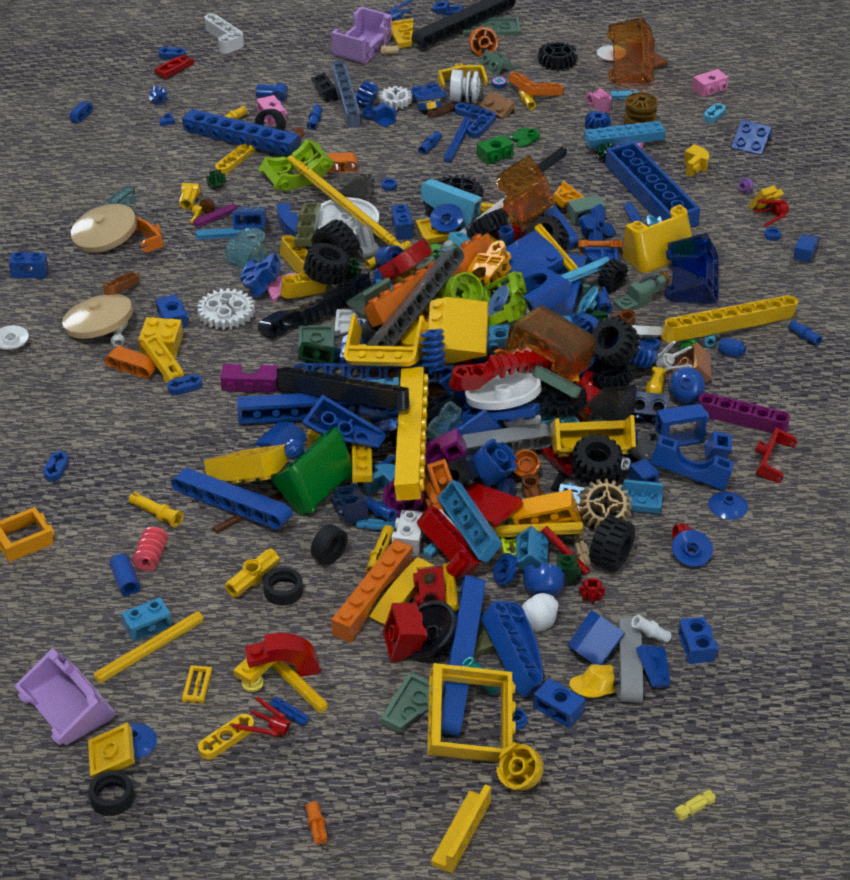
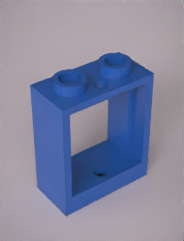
(683, 415)

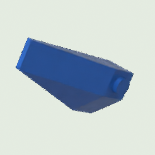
(354, 429)

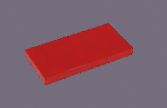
(493, 504)

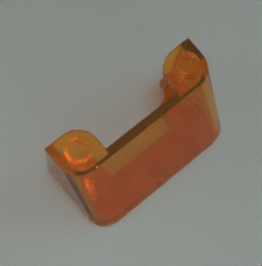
(632, 51)

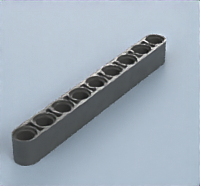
(418, 298)

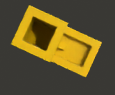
(696, 160)

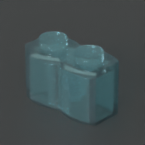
(447, 420)

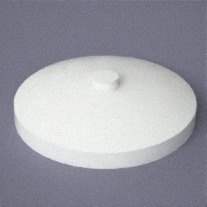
(331, 210)
(505, 392)

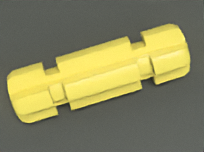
(695, 805)

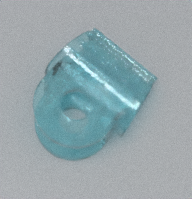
(240, 248)

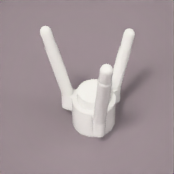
(666, 359)

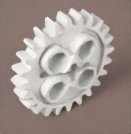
(225, 309)

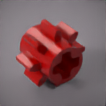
(592, 590)

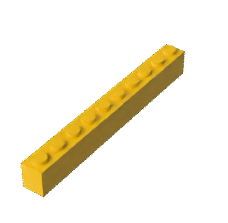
(412, 436)

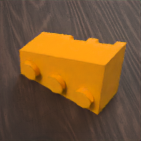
(548, 509)

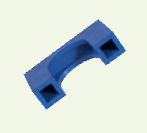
(544, 287)

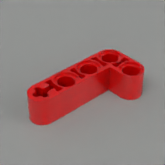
(449, 541)

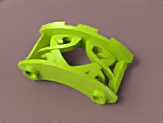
(279, 168)
(514, 309)

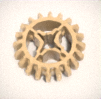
(606, 489)

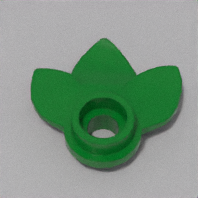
(525, 136)

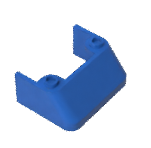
(480, 422)

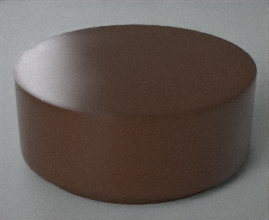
(207, 205)

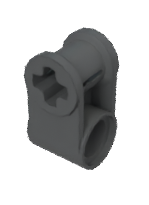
(645, 446)

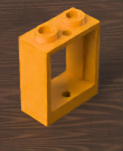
(28, 544)

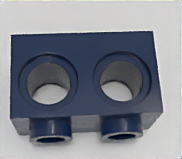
(649, 401)
(350, 503)

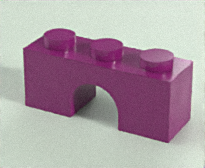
(235, 380)
(448, 446)

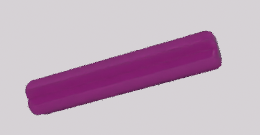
(214, 216)

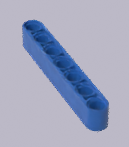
(232, 498)

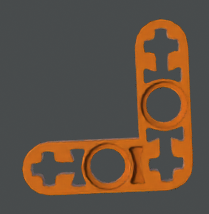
(532, 88)

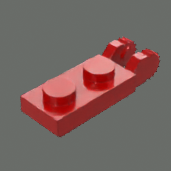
(174, 66)

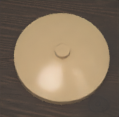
(103, 228)
(97, 316)

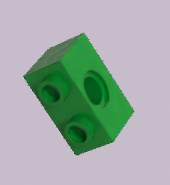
(495, 149)

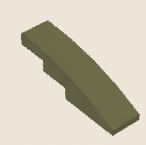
(307, 224)

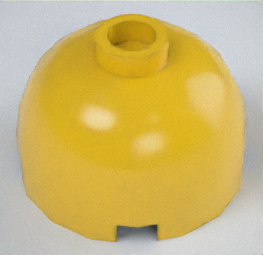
(520, 767)

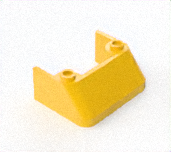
(382, 355)
(567, 434)

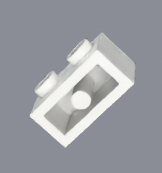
(408, 529)

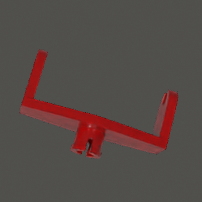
(765, 449)

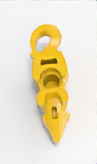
(656, 382)

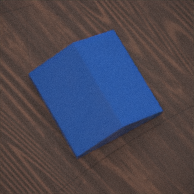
(281, 434)

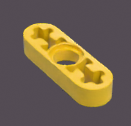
(222, 745)

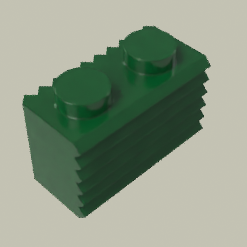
(319, 353)

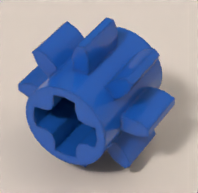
(158, 95)

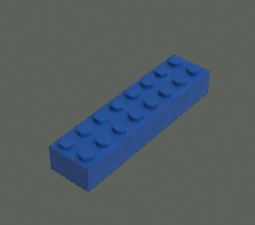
(649, 182)

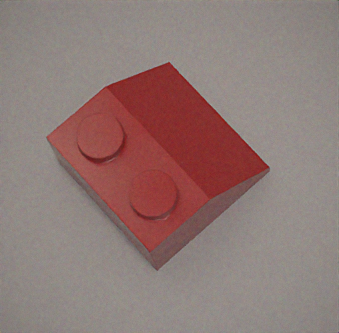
(403, 631)

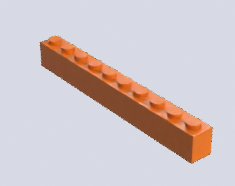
(381, 308)

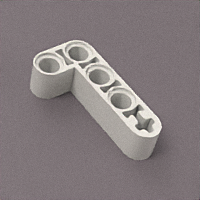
(228, 36)

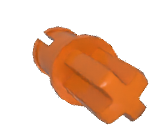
(316, 822)

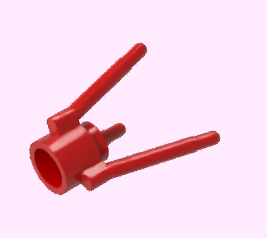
(780, 208)
(278, 724)

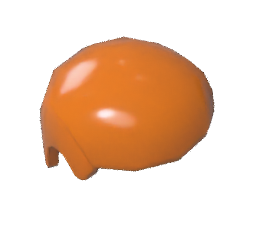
(527, 463)

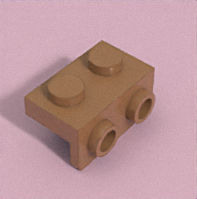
(498, 104)

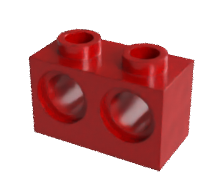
(435, 587)

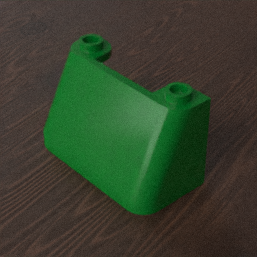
(315, 472)

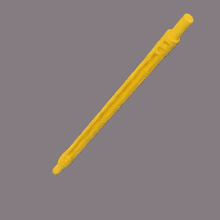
(344, 202)

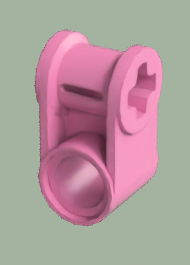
(599, 100)

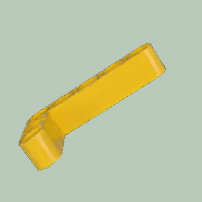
(297, 284)

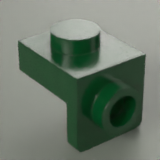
(569, 564)

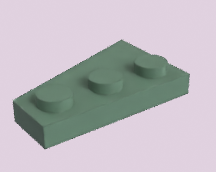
(408, 703)

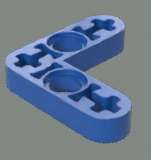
(480, 115)

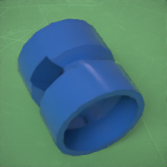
(386, 254)

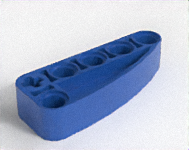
(515, 644)

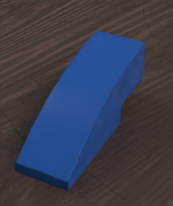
(287, 220)
(806, 247)

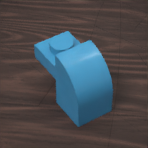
(383, 475)

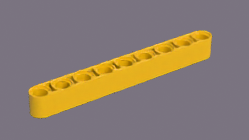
(729, 318)

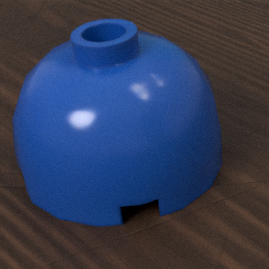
(686, 385)
(546, 579)

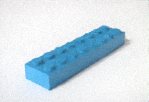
(625, 134)
(470, 521)

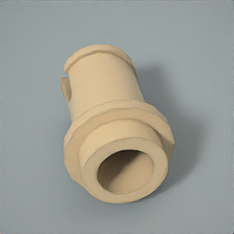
(389, 50)

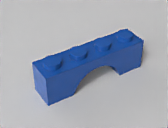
(712, 472)

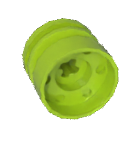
(462, 286)

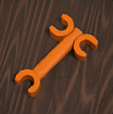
(612, 243)

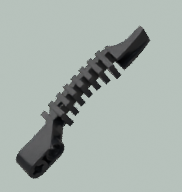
(285, 320)

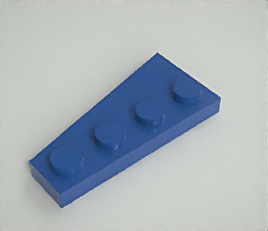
(527, 411)

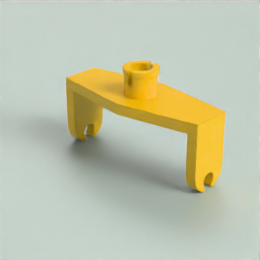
(445, 74)

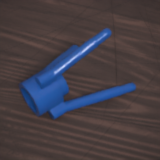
(397, 14)

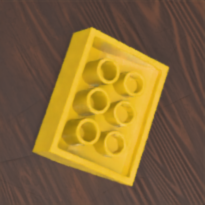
(463, 326)
(247, 464)

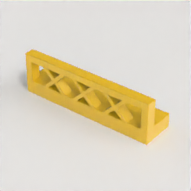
(462, 830)

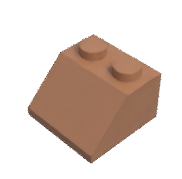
(698, 358)

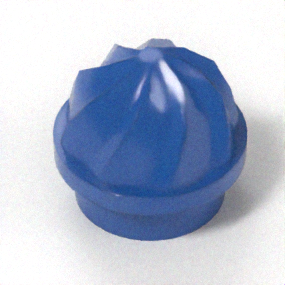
(294, 449)

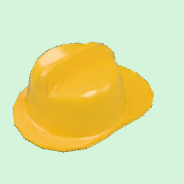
(595, 682)

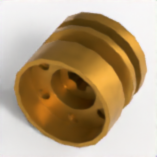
(640, 108)

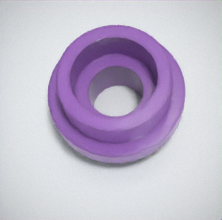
(746, 185)

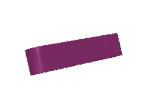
(744, 413)

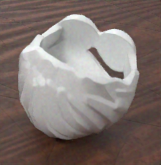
(541, 611)

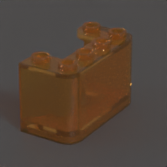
(525, 190)
(554, 339)

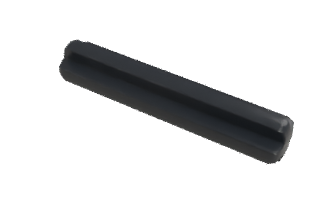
(552, 159)

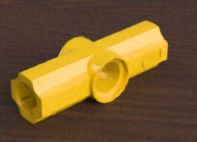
(252, 573)

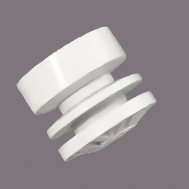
(464, 86)

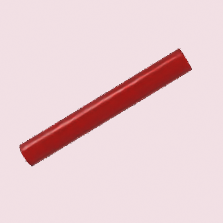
(562, 547)

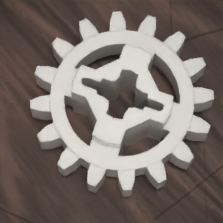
(395, 97)

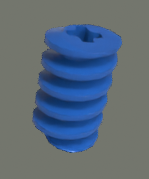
(434, 349)

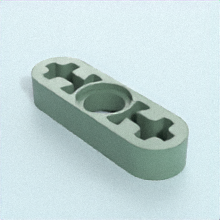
(557, 381)

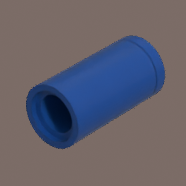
(124, 574)

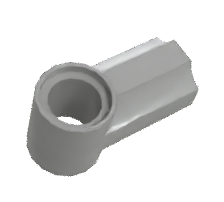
(366, 241)

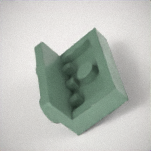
(495, 62)

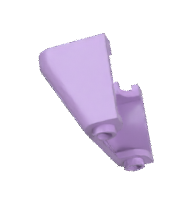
(64, 698)

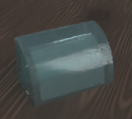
(124, 196)

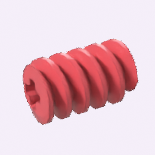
(150, 548)

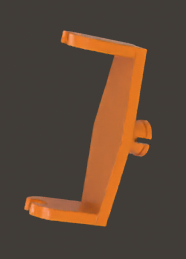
(153, 235)

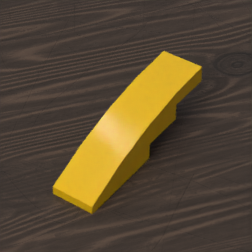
(400, 591)

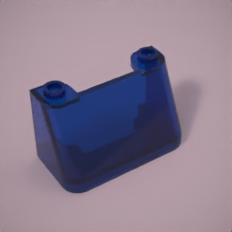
(694, 270)

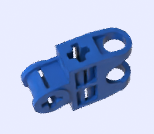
(258, 275)

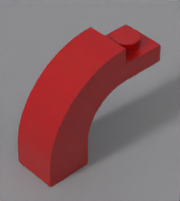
(406, 259)
(285, 648)

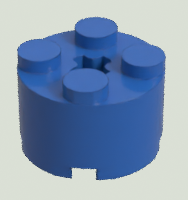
(494, 462)

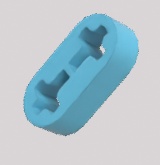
(714, 113)

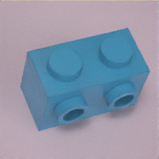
(531, 548)
(146, 619)

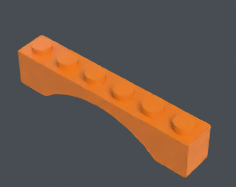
(354, 611)

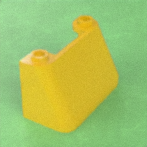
(647, 246)

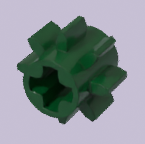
(602, 150)
(216, 179)
(353, 269)

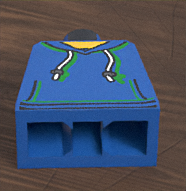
(251, 217)

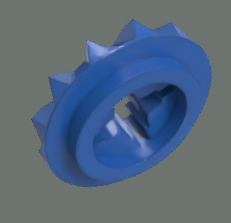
(505, 569)

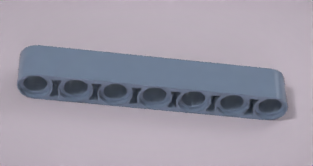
(346, 94)

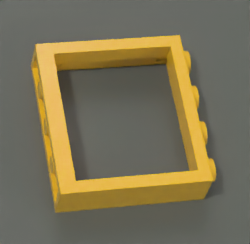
(475, 676)

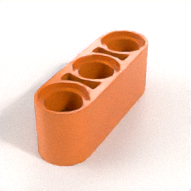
(343, 162)
(131, 361)

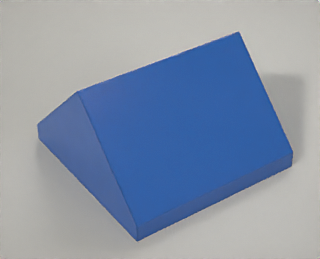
(596, 638)

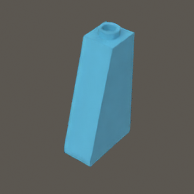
(438, 193)

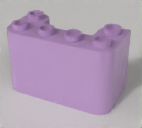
(365, 38)

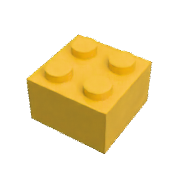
(168, 330)

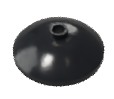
(440, 624)

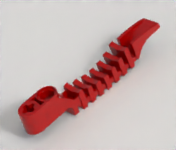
(476, 375)

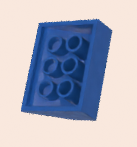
(533, 249)

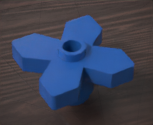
(594, 225)

